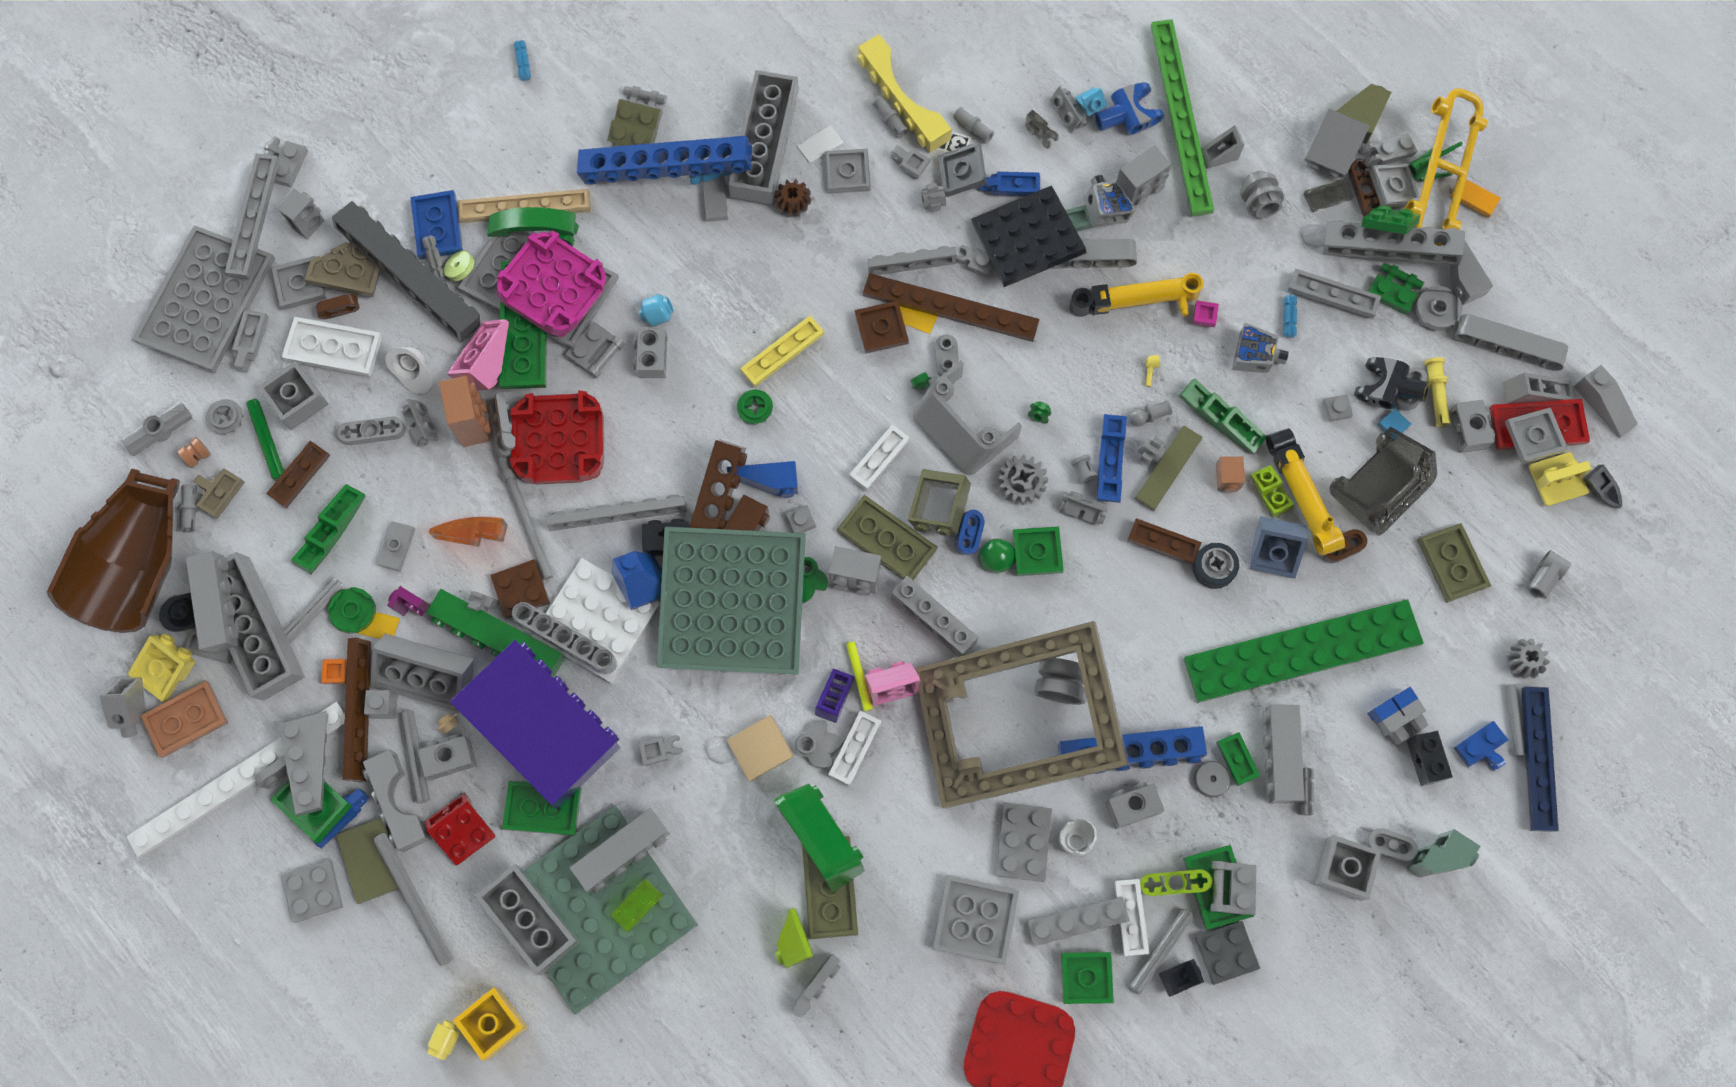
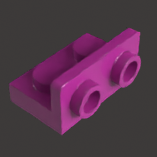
(403, 600)

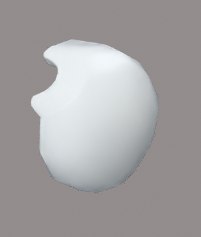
(1078, 837)

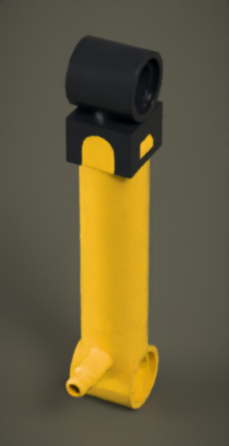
(1106, 298)
(1290, 462)

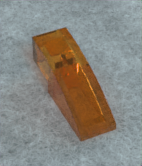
(470, 530)

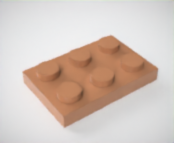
(184, 719)

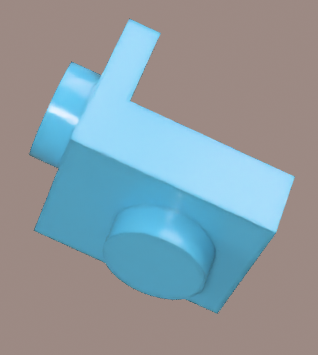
(1091, 101)

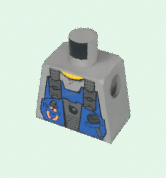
(1107, 203)
(1257, 350)

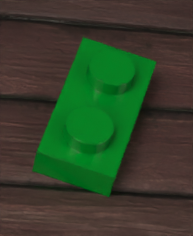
(1238, 759)

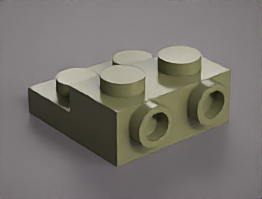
(634, 124)

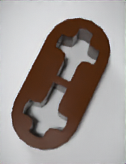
(337, 306)

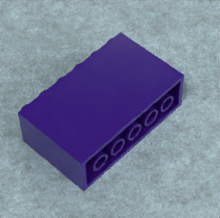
(536, 723)

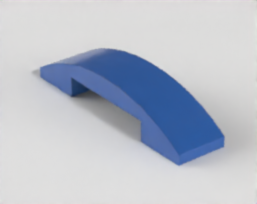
(1111, 458)

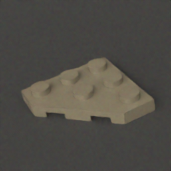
(344, 271)

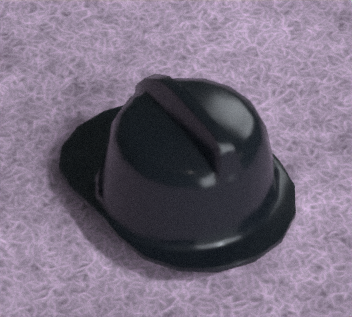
(177, 613)

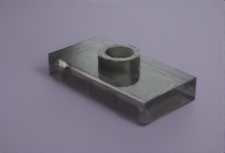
(1328, 195)

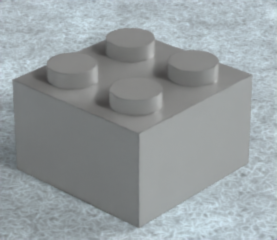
(1144, 175)
(293, 395)
(854, 570)
(1347, 868)

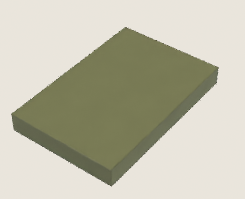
(1454, 562)
(364, 863)

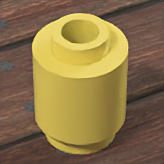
(443, 1039)

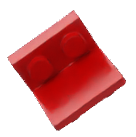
(459, 829)

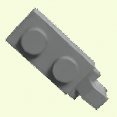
(249, 339)

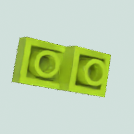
(1271, 491)

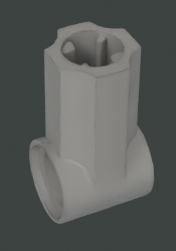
(1551, 569)

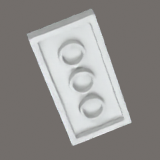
(332, 346)

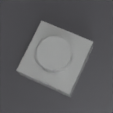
(1338, 408)
(801, 520)

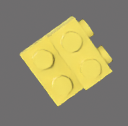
(162, 665)

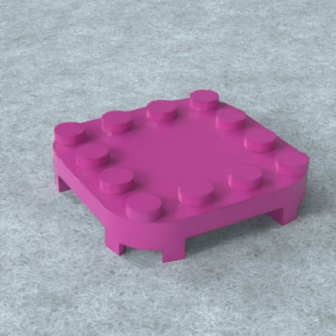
(551, 283)

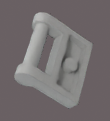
(590, 345)
(1241, 888)

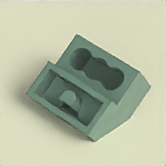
(1448, 853)

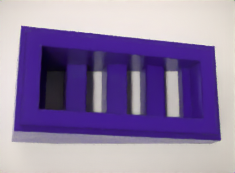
(833, 710)

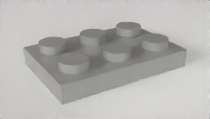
(1024, 842)

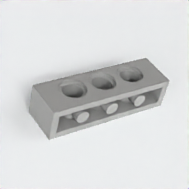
(934, 617)

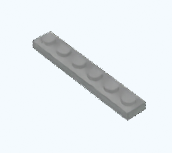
(252, 216)
(607, 514)

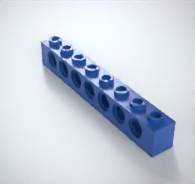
(674, 153)

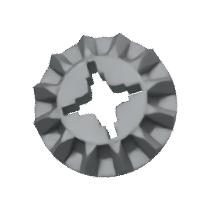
(224, 407)

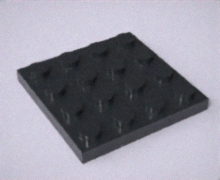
(1028, 236)

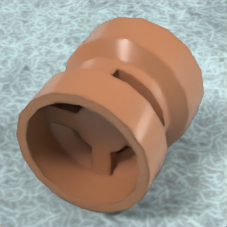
(194, 452)

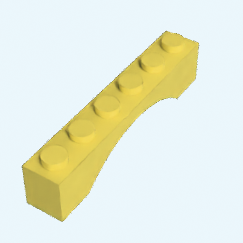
(928, 125)

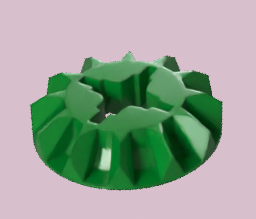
(746, 401)

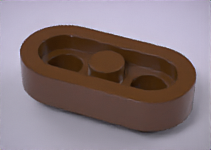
(1349, 549)

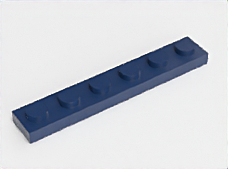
(1539, 759)

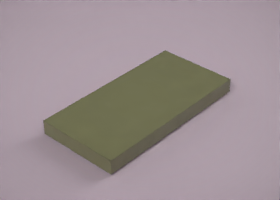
(883, 534)
(828, 912)

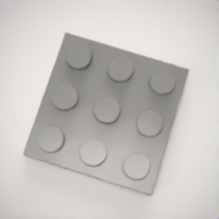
(976, 920)

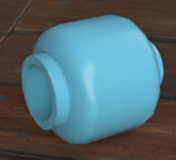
(656, 310)

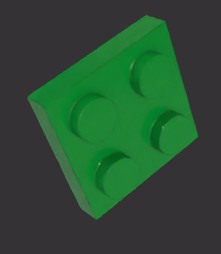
(1391, 220)
(1037, 551)
(1087, 978)

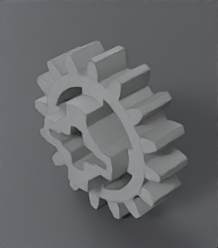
(1014, 483)

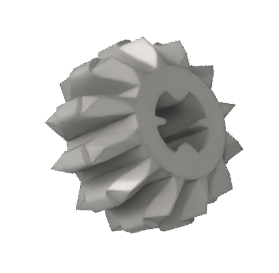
(1534, 665)

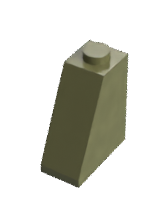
(1367, 107)

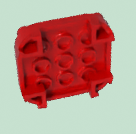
(557, 438)
(1018, 1043)

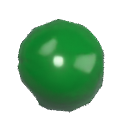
(996, 555)

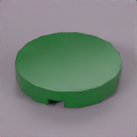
(351, 610)

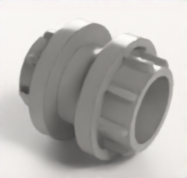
(1262, 194)

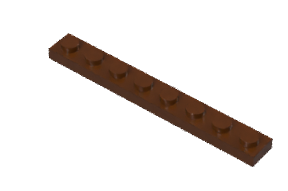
(951, 307)

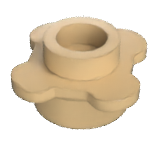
(447, 723)

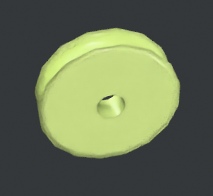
(458, 266)

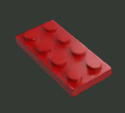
(1568, 414)

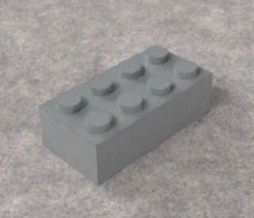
(527, 919)

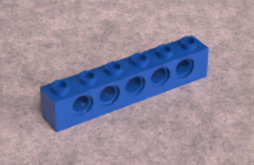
(1192, 738)

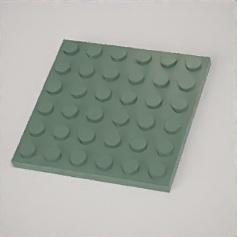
(731, 600)
(606, 949)

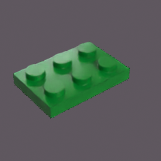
(530, 812)
(318, 823)
(1203, 861)

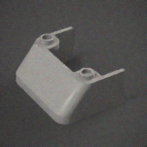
(951, 434)

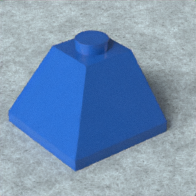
(638, 578)

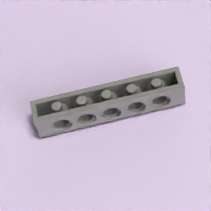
(1403, 250)

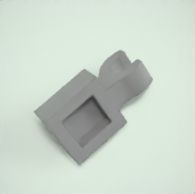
(912, 162)
(482, 602)

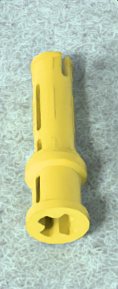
(1437, 382)

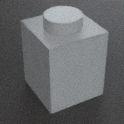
(380, 704)

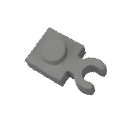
(978, 261)
(656, 750)

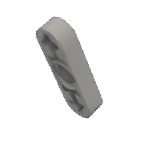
(354, 426)

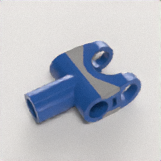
(1129, 111)

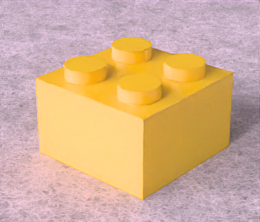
(490, 1024)

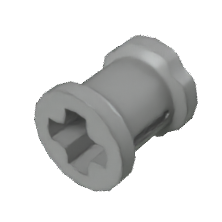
(1084, 469)

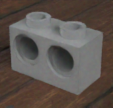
(301, 213)
(655, 352)

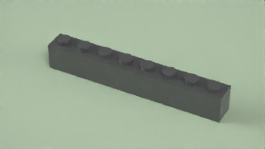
(406, 271)

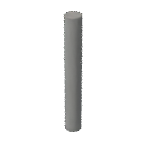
(1515, 720)

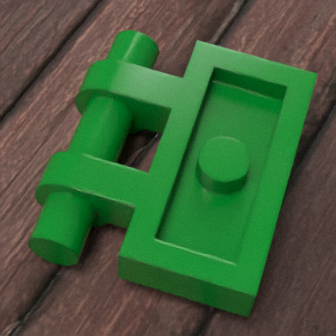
(1393, 294)

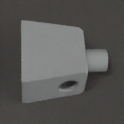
(123, 705)

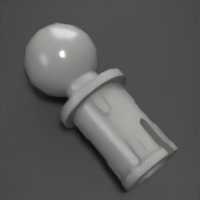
(1139, 417)

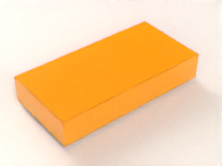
(1479, 199)

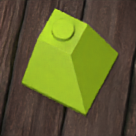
(793, 942)

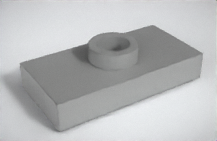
(396, 546)

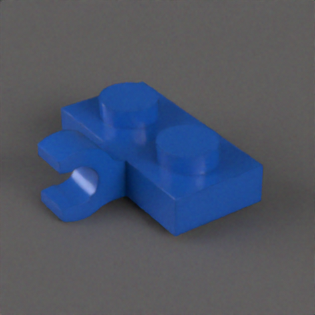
(1482, 745)

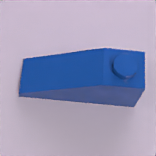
(772, 478)

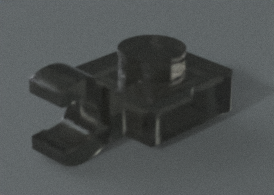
(1038, 126)

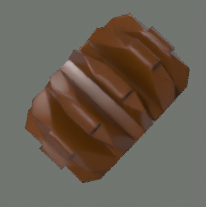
(793, 205)

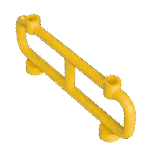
(1443, 108)

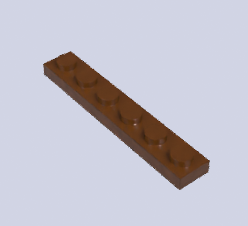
(355, 720)

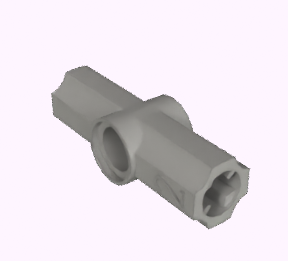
(168, 422)

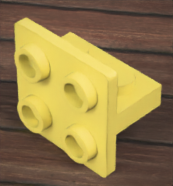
(1560, 478)

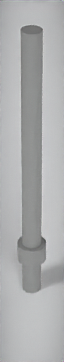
(509, 477)

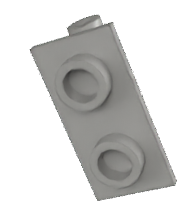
(1064, 105)
(416, 413)
(1092, 509)

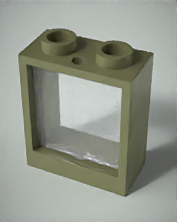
(939, 502)

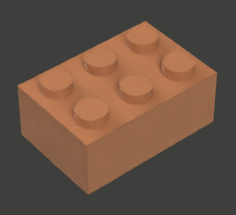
(465, 411)

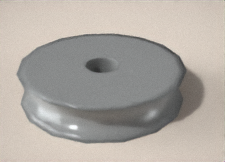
(1221, 776)

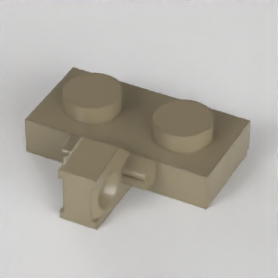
(218, 492)

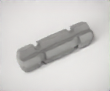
(433, 256)
(1306, 807)

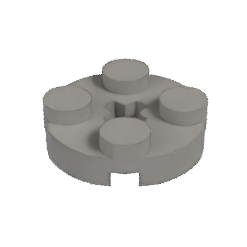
(1429, 316)

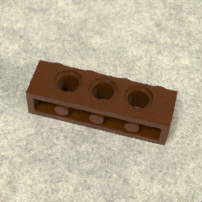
(737, 457)

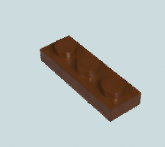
(298, 474)
(1164, 541)

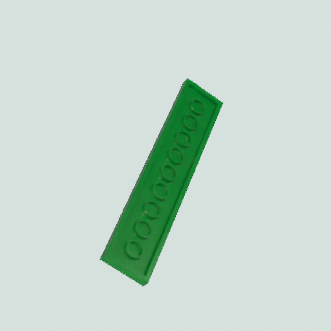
(1303, 651)

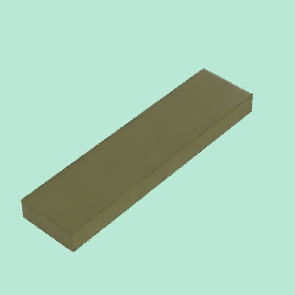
(1168, 468)

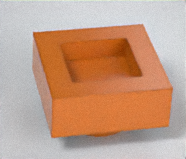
(334, 671)

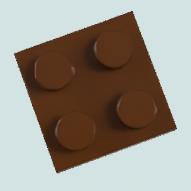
(881, 327)
(519, 585)

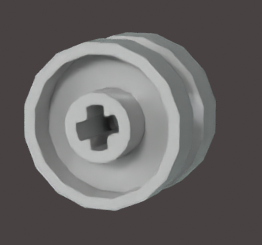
(1060, 682)

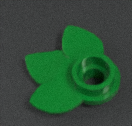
(813, 580)

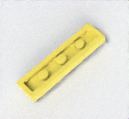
(782, 351)

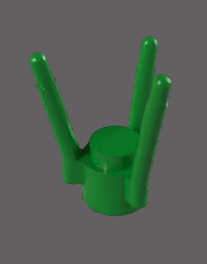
(1419, 166)

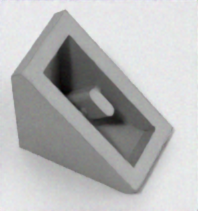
(1223, 148)

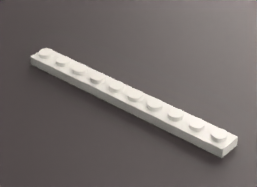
(217, 793)

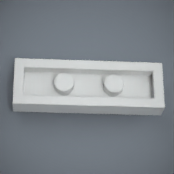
(879, 457)
(855, 748)
(1133, 932)

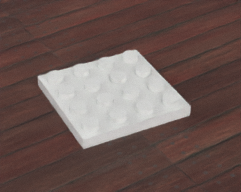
(599, 611)

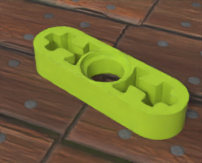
(1159, 890)

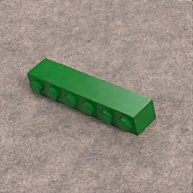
(486, 629)

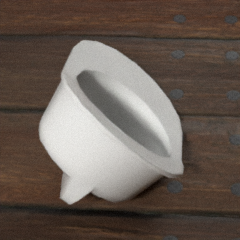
(410, 368)

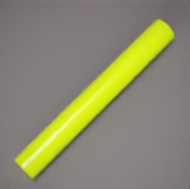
(859, 676)

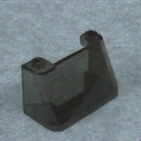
(1387, 481)

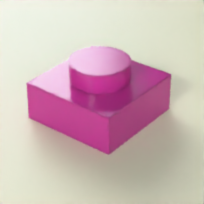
(1205, 313)

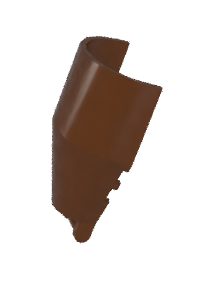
(119, 557)

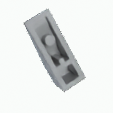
(1469, 278)
(1537, 388)
(1607, 400)

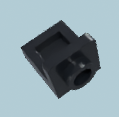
(1181, 977)

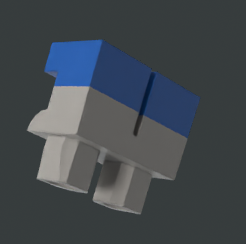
(1397, 712)

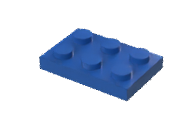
(437, 217)

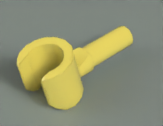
(1152, 362)

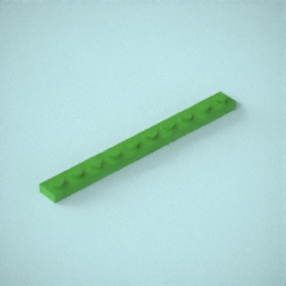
(1182, 118)

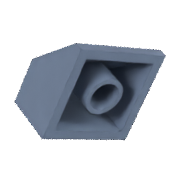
(1278, 547)

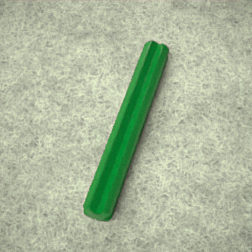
(265, 438)

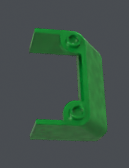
(820, 835)

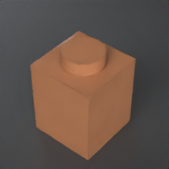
(1230, 473)

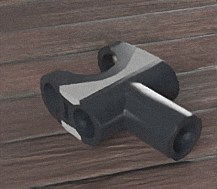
(1392, 384)

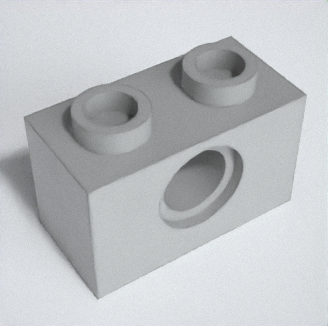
(1467, 437)
(461, 758)
(1149, 805)

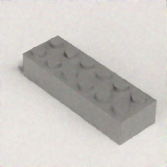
(768, 129)
(262, 649)

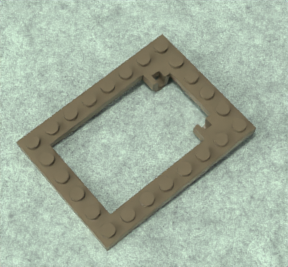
(945, 681)

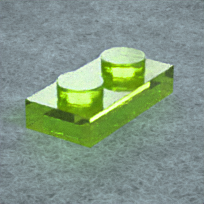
(637, 905)

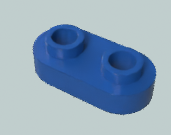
(968, 533)

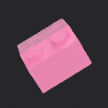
(483, 355)
(892, 683)

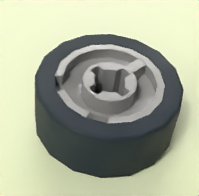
(1209, 575)

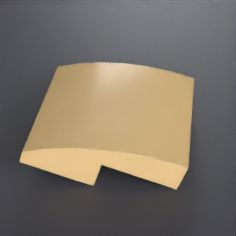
(760, 748)

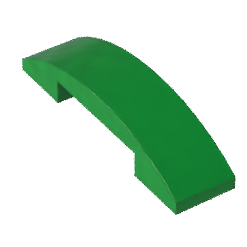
(531, 219)

